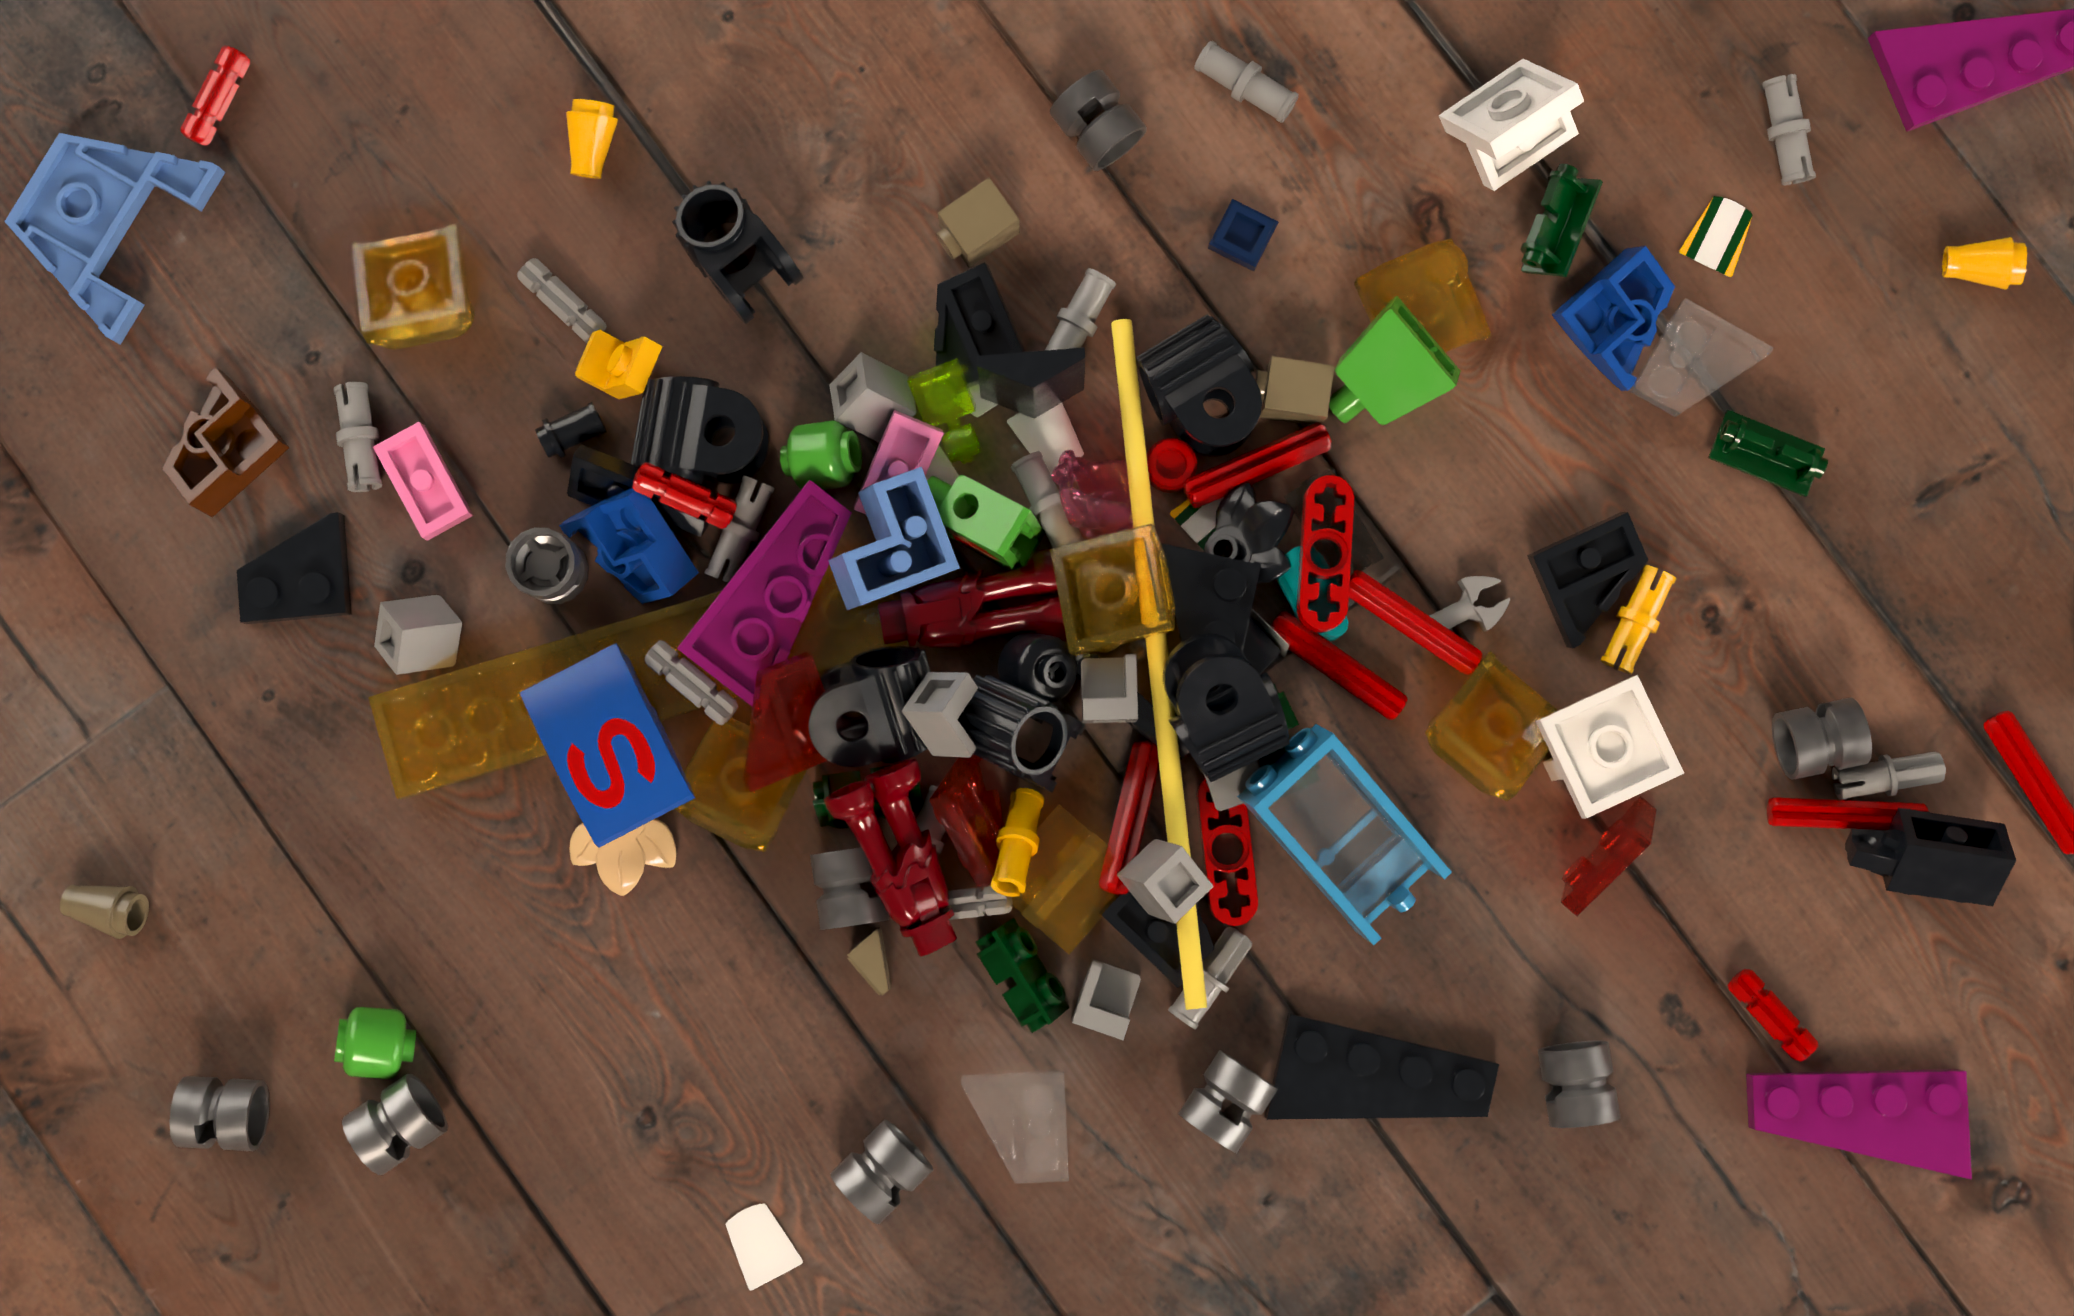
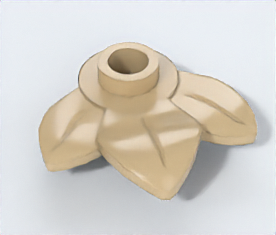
(623, 859)

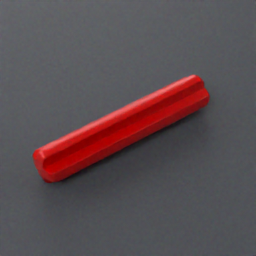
(1257, 464)
(1413, 623)
(1340, 666)
(2033, 777)
(1835, 813)
(1130, 815)

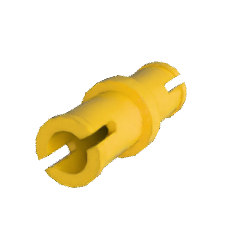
(1638, 619)
(1017, 842)

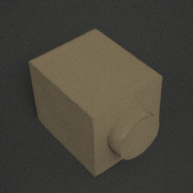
(977, 223)
(1295, 390)

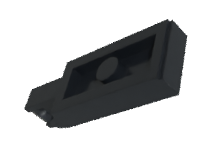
(601, 476)

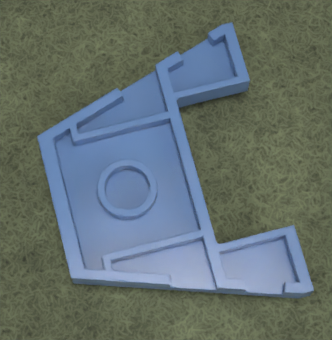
(83, 208)

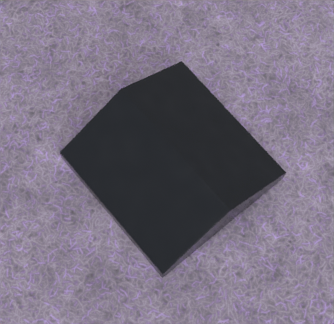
(1031, 380)

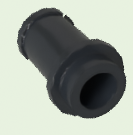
(570, 430)

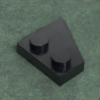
(1586, 573)

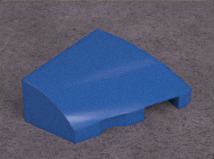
(1618, 313)
(634, 545)

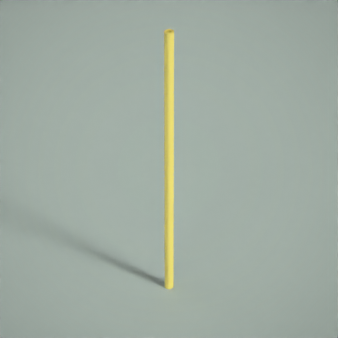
(1157, 655)

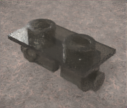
(1364, 549)

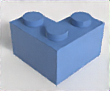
(908, 543)

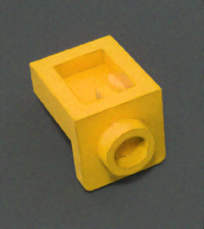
(617, 366)

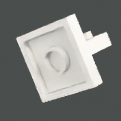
(1514, 120)
(1608, 747)

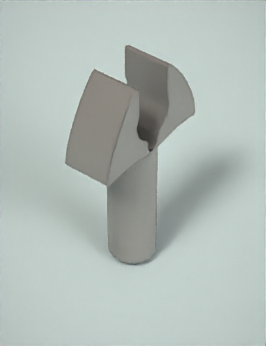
(1464, 608)

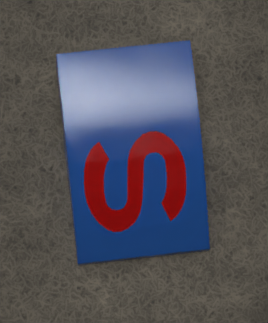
(607, 745)

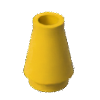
(590, 136)
(1987, 263)

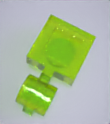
(942, 398)

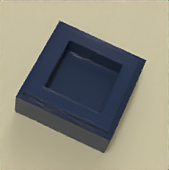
(1243, 235)

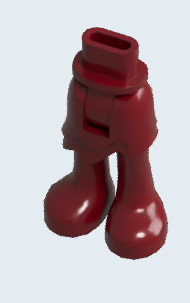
(950, 610)
(910, 875)

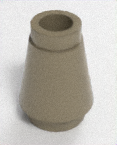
(106, 908)

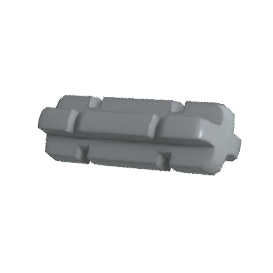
(560, 299)
(691, 682)
(975, 902)

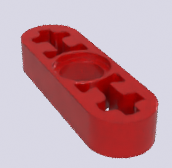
(1342, 515)
(1243, 887)

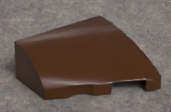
(222, 447)

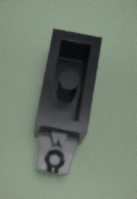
(1936, 856)

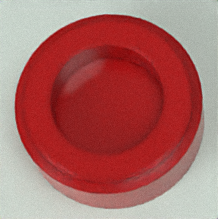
(1170, 464)

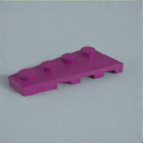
(1971, 62)
(769, 595)
(1887, 1115)

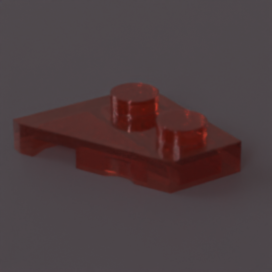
(780, 722)
(970, 817)
(1614, 853)

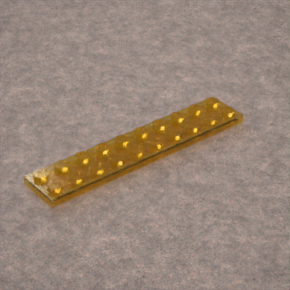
(479, 724)

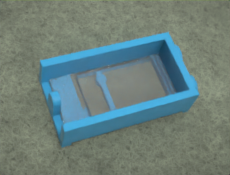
(1340, 828)

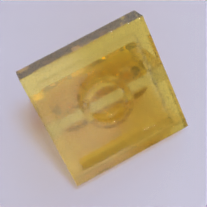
(1064, 880)

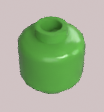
(822, 454)
(374, 1043)

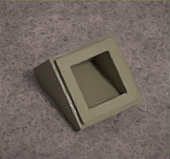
(871, 962)

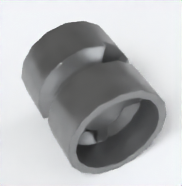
(1107, 135)
(546, 565)
(1830, 736)
(847, 889)
(1238, 1084)
(1579, 1084)
(211, 1112)
(387, 1129)
(881, 1172)

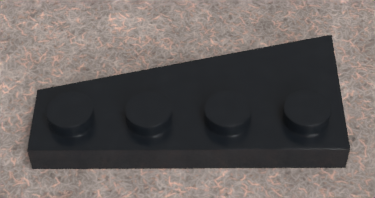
(1362, 1074)

